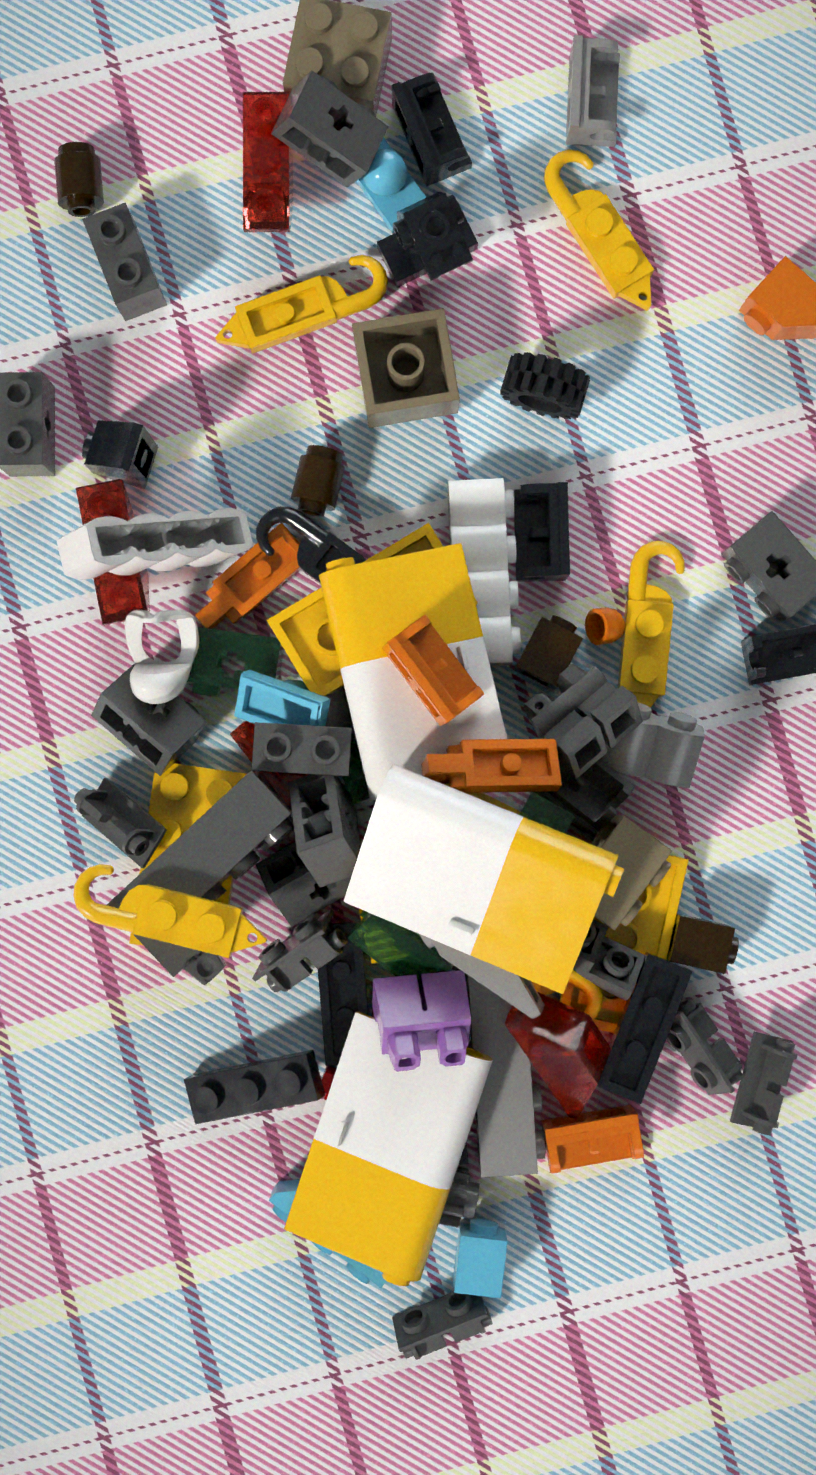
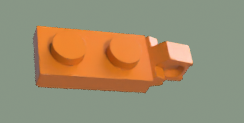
(251, 579)
(497, 766)

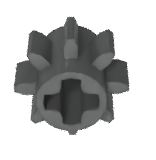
(461, 1199)

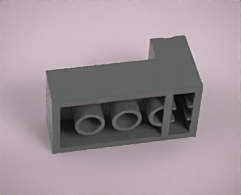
(208, 853)

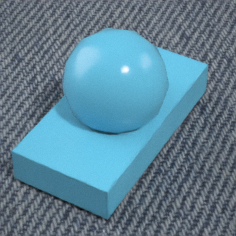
(389, 184)
(278, 701)

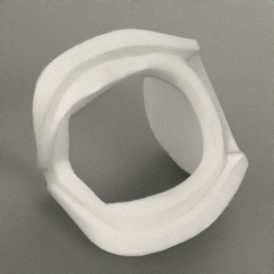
(155, 680)

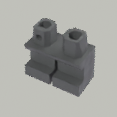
(584, 717)

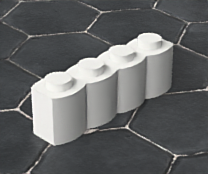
(479, 522)
(153, 543)

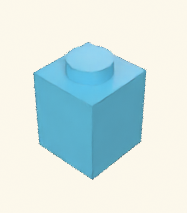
(480, 1258)

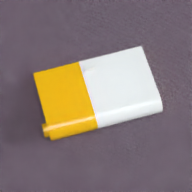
(371, 606)
(480, 878)
(386, 1154)

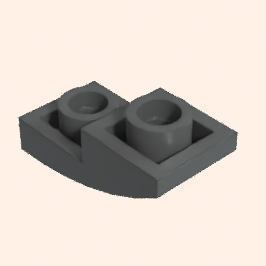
(608, 962)

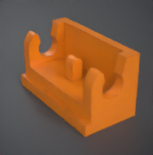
(432, 670)
(592, 1138)

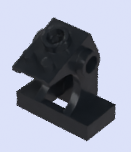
(428, 240)

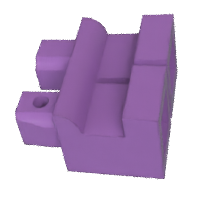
(423, 1020)

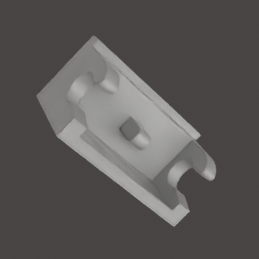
(592, 92)

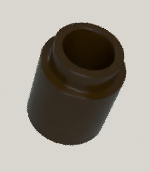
(78, 179)
(318, 480)

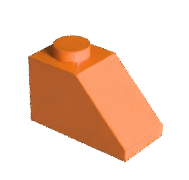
(783, 304)

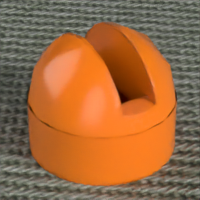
(604, 625)

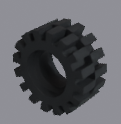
(545, 385)

